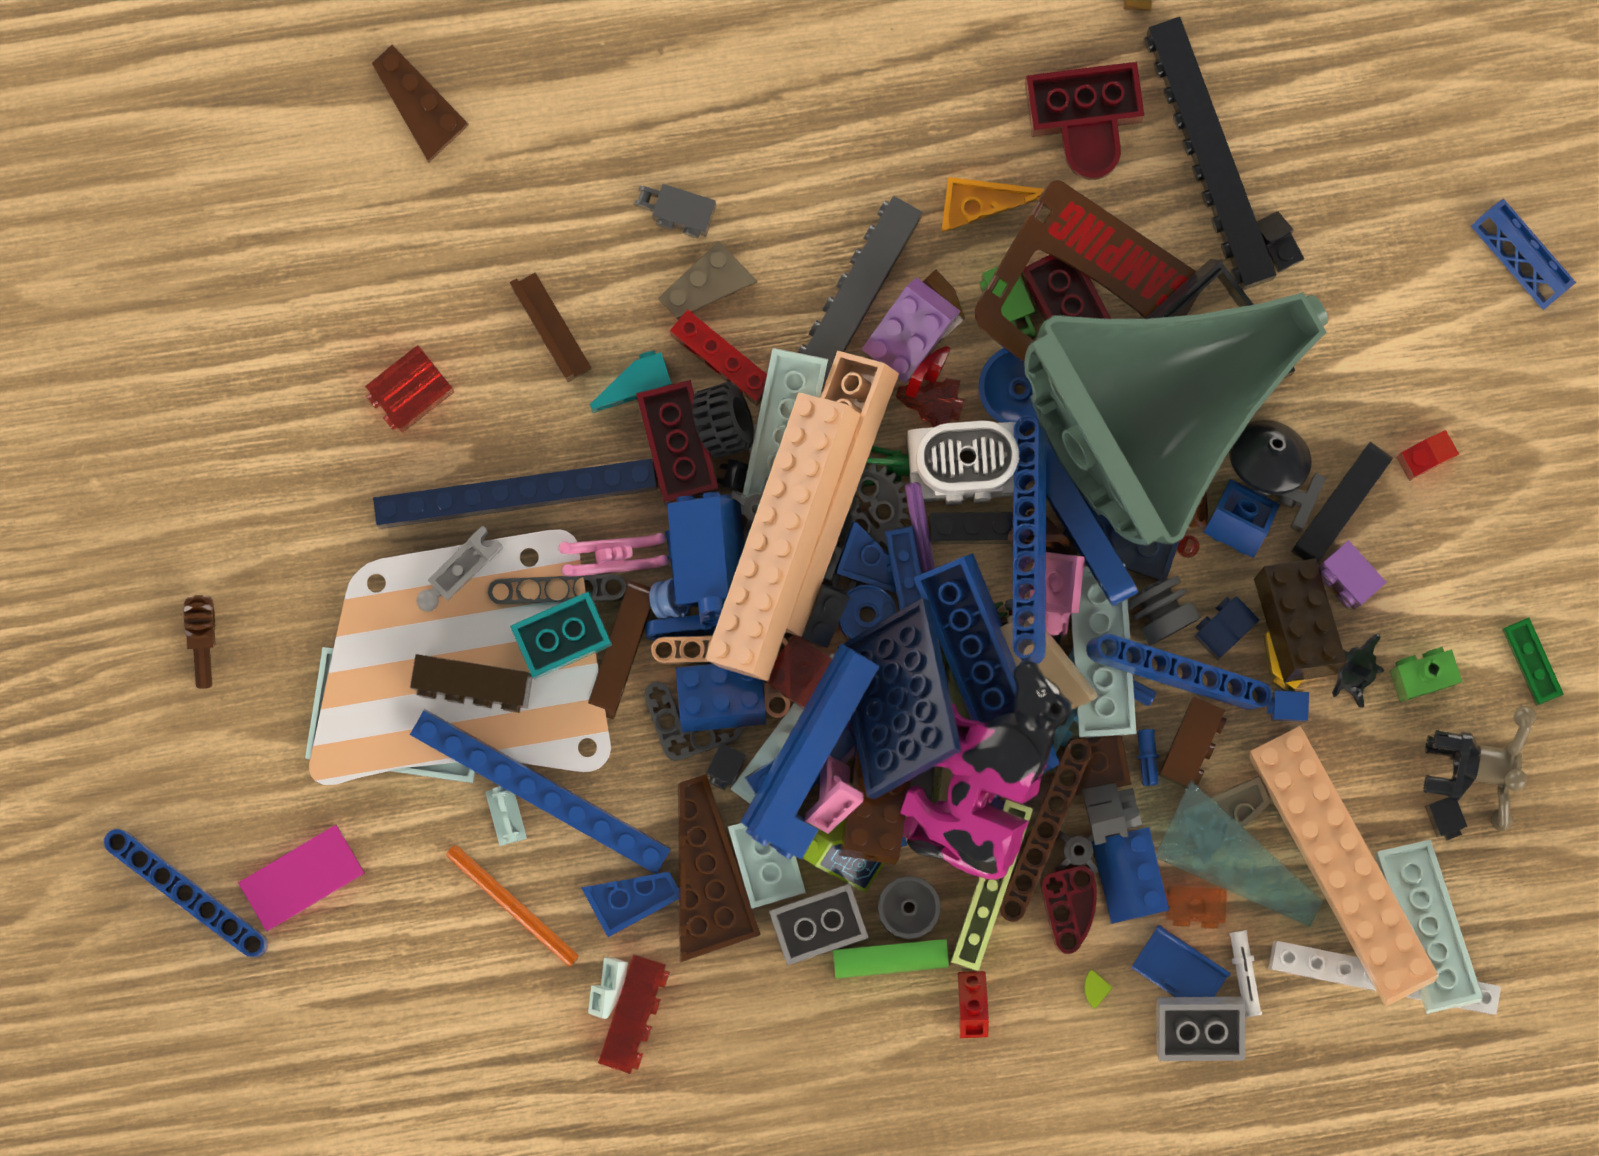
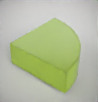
(1095, 988)

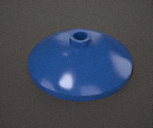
(997, 386)

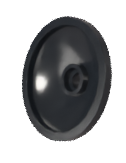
(1268, 467)

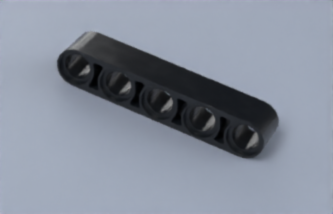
(1342, 503)

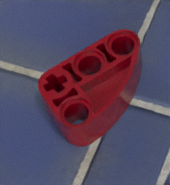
(1077, 900)

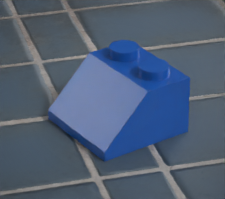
(1241, 518)

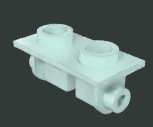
(505, 816)

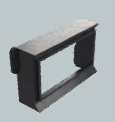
(1195, 284)

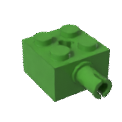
(1427, 675)

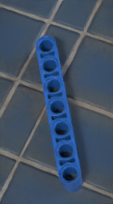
(1085, 531)
(1167, 672)
(173, 887)

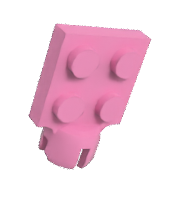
(1063, 590)

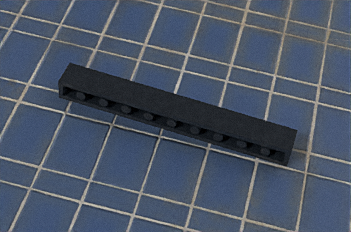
(1210, 153)

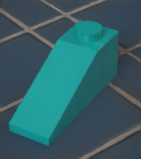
(642, 375)

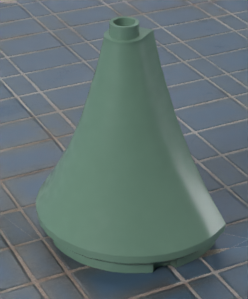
(1159, 402)

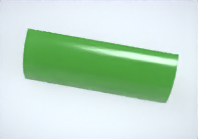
(891, 958)

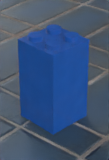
(704, 545)

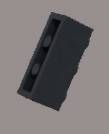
(970, 527)

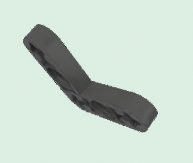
(675, 732)

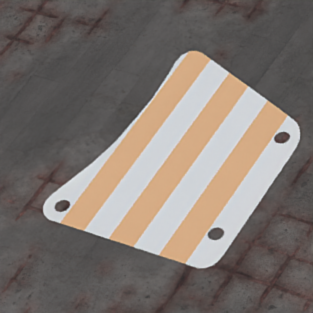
(368, 690)

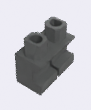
(1111, 811)

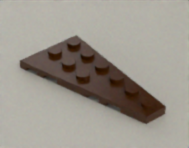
(711, 890)

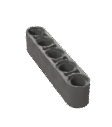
(598, 595)

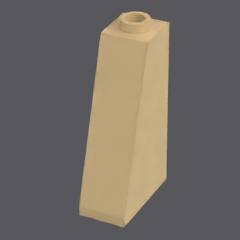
(1055, 667)

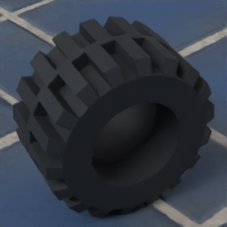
(723, 420)

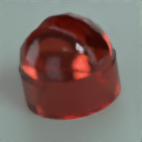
(1183, 543)

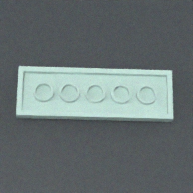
(786, 376)
(1114, 707)
(1424, 898)

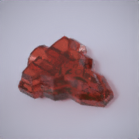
(935, 401)

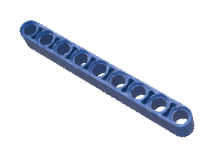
(1036, 550)

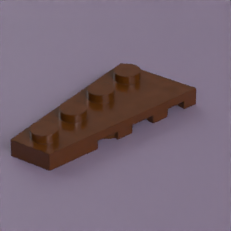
(423, 108)

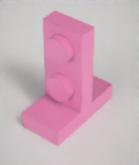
(836, 796)

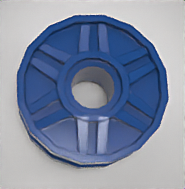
(865, 598)

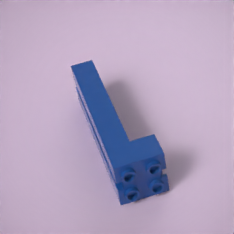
(774, 809)

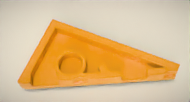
(975, 200)

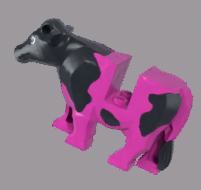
(995, 758)

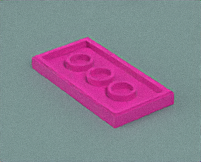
(301, 878)

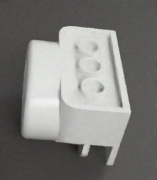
(944, 477)

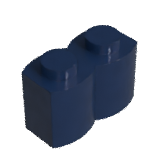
(1226, 627)

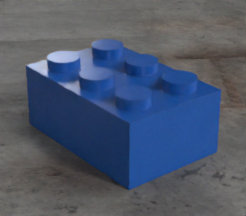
(718, 698)

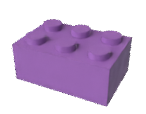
(911, 329)

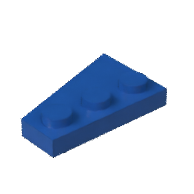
(630, 900)

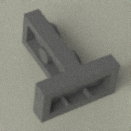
(1303, 500)

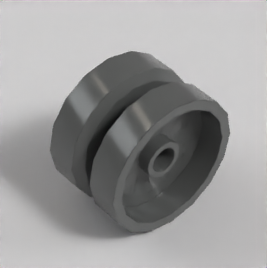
(892, 904)

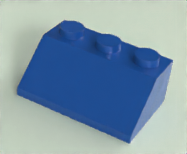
(1130, 876)

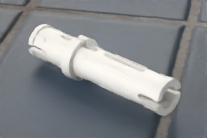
(1245, 972)

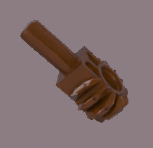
(200, 636)

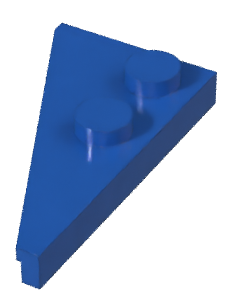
(865, 560)

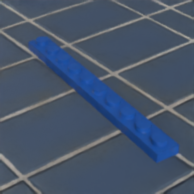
(540, 791)

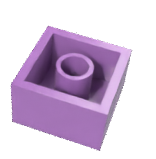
(1350, 576)

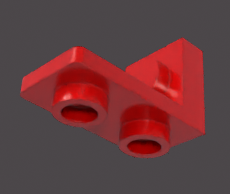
(973, 1004)

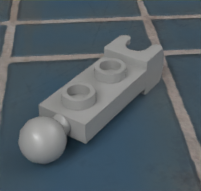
(458, 570)

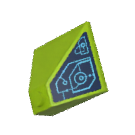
(825, 853)

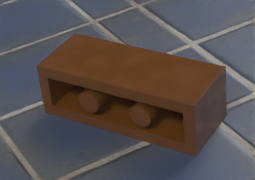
(1193, 743)

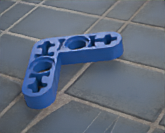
(688, 626)

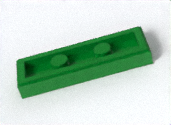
(1533, 661)

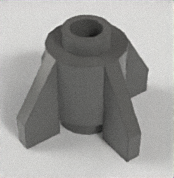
(748, 501)
(1071, 858)

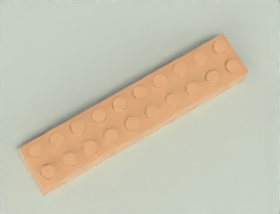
(867, 389)
(783, 536)
(1343, 866)

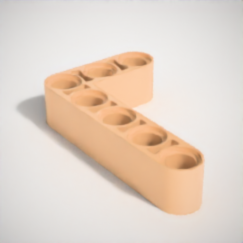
(678, 657)

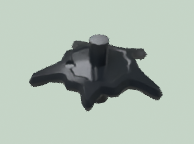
(1358, 670)

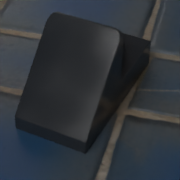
(1279, 241)

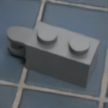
(678, 209)

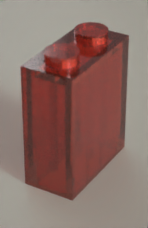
(408, 390)

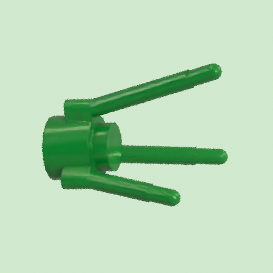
(895, 462)

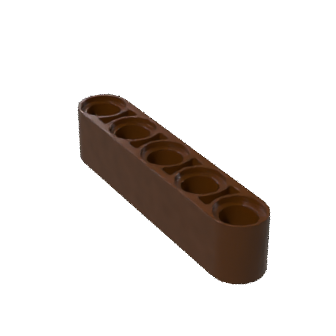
(625, 641)

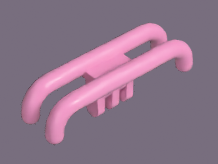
(612, 554)

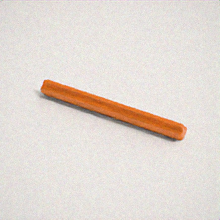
(512, 905)

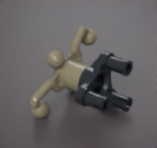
(1482, 765)

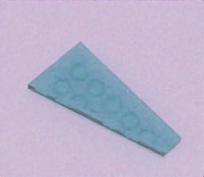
(1220, 850)

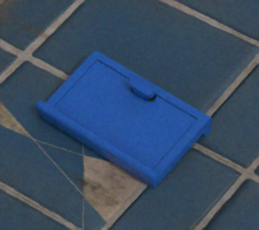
(1183, 967)

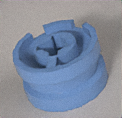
(664, 602)

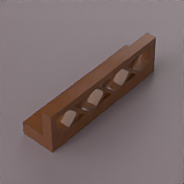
(551, 326)

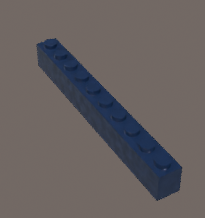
(515, 493)

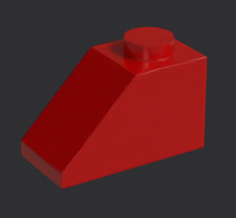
(1427, 455)

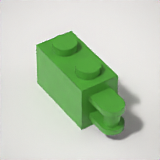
(1017, 305)

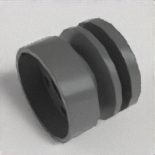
(1163, 610)

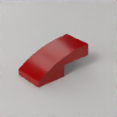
(928, 369)

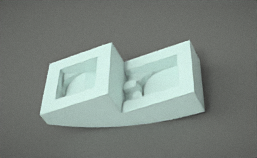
(605, 996)

